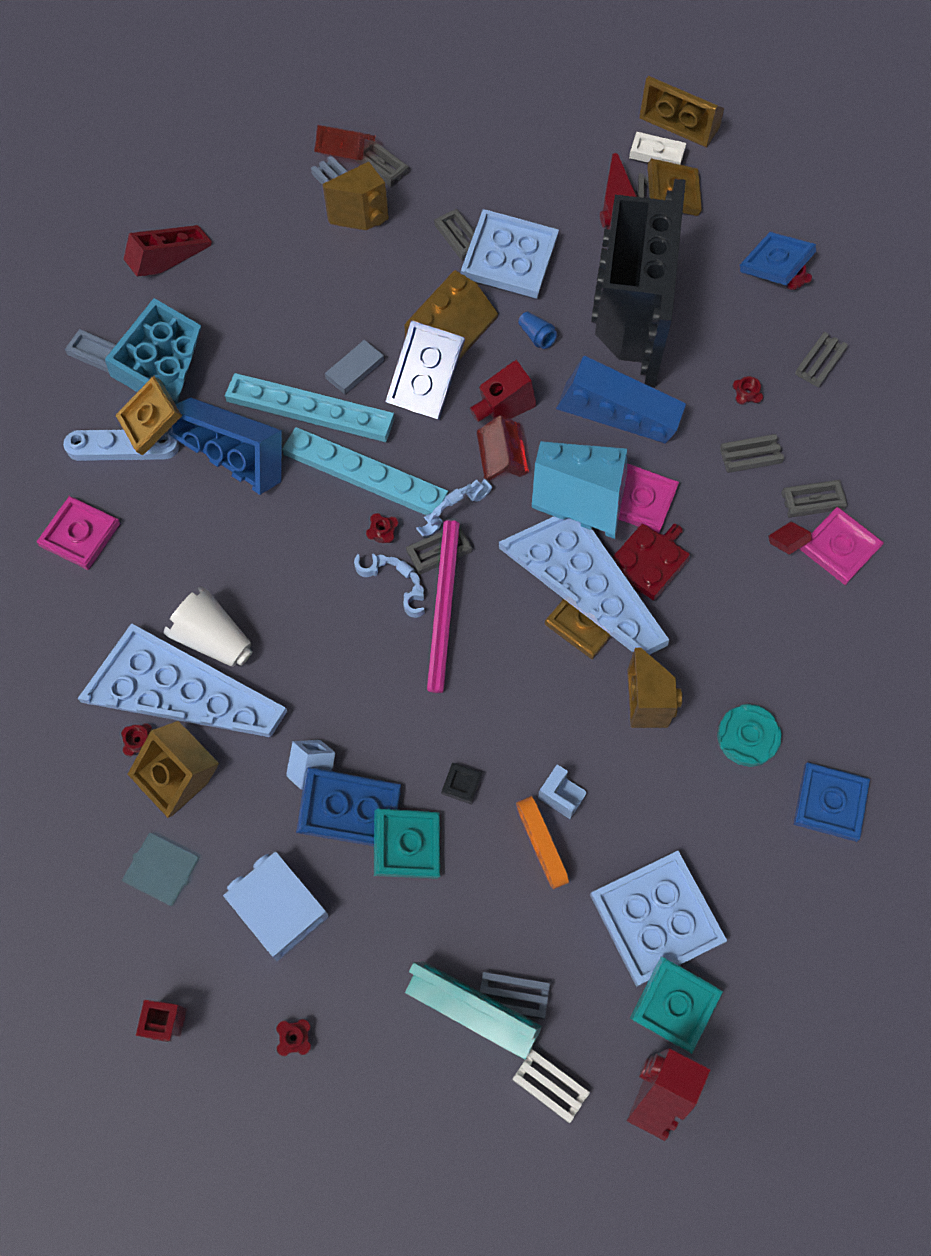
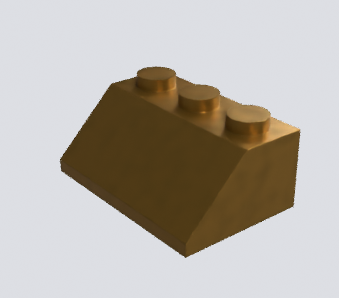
(680, 112)
(457, 308)

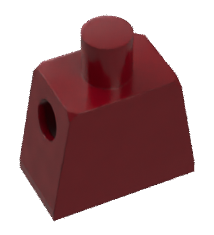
(505, 394)

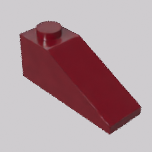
(617, 184)
(163, 248)

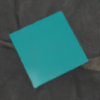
(406, 843)
(676, 1004)

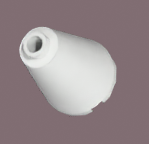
(209, 629)

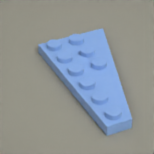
(587, 577)
(167, 683)

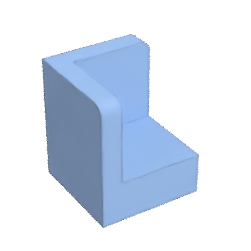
(308, 754)
(561, 793)

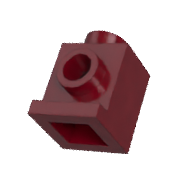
(160, 1021)

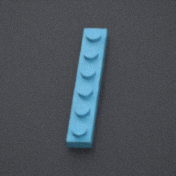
(310, 407)
(363, 472)

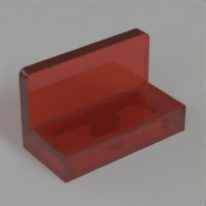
(341, 142)
(502, 448)

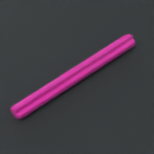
(443, 607)

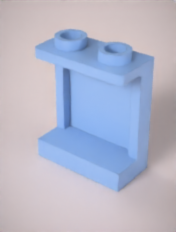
(275, 905)

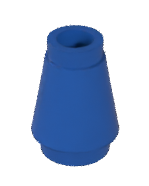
(538, 330)

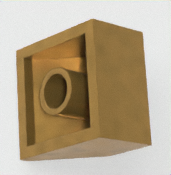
(356, 198)
(651, 692)
(172, 767)

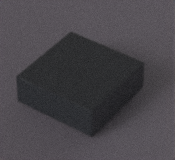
(461, 783)

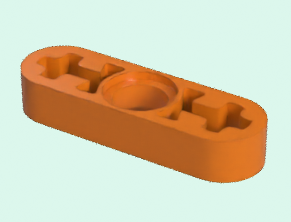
(542, 842)

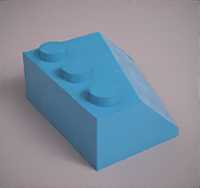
(156, 346)
(580, 484)

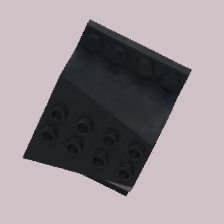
(639, 278)

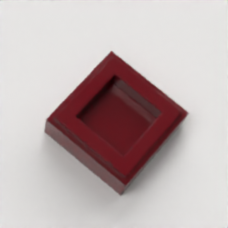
(790, 537)

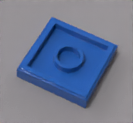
(778, 258)
(831, 802)

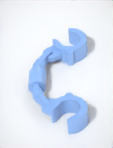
(475, 491)
(406, 570)

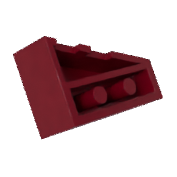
(667, 1091)

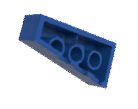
(620, 401)
(231, 440)

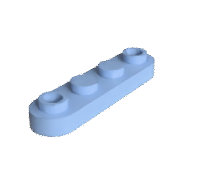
(114, 446)

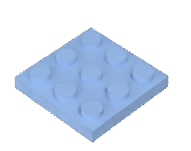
(509, 253)
(657, 915)

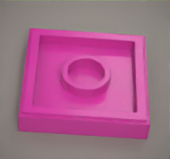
(646, 498)
(78, 532)
(841, 545)

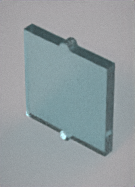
(160, 869)

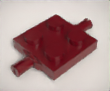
(651, 559)

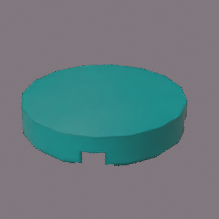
(749, 735)

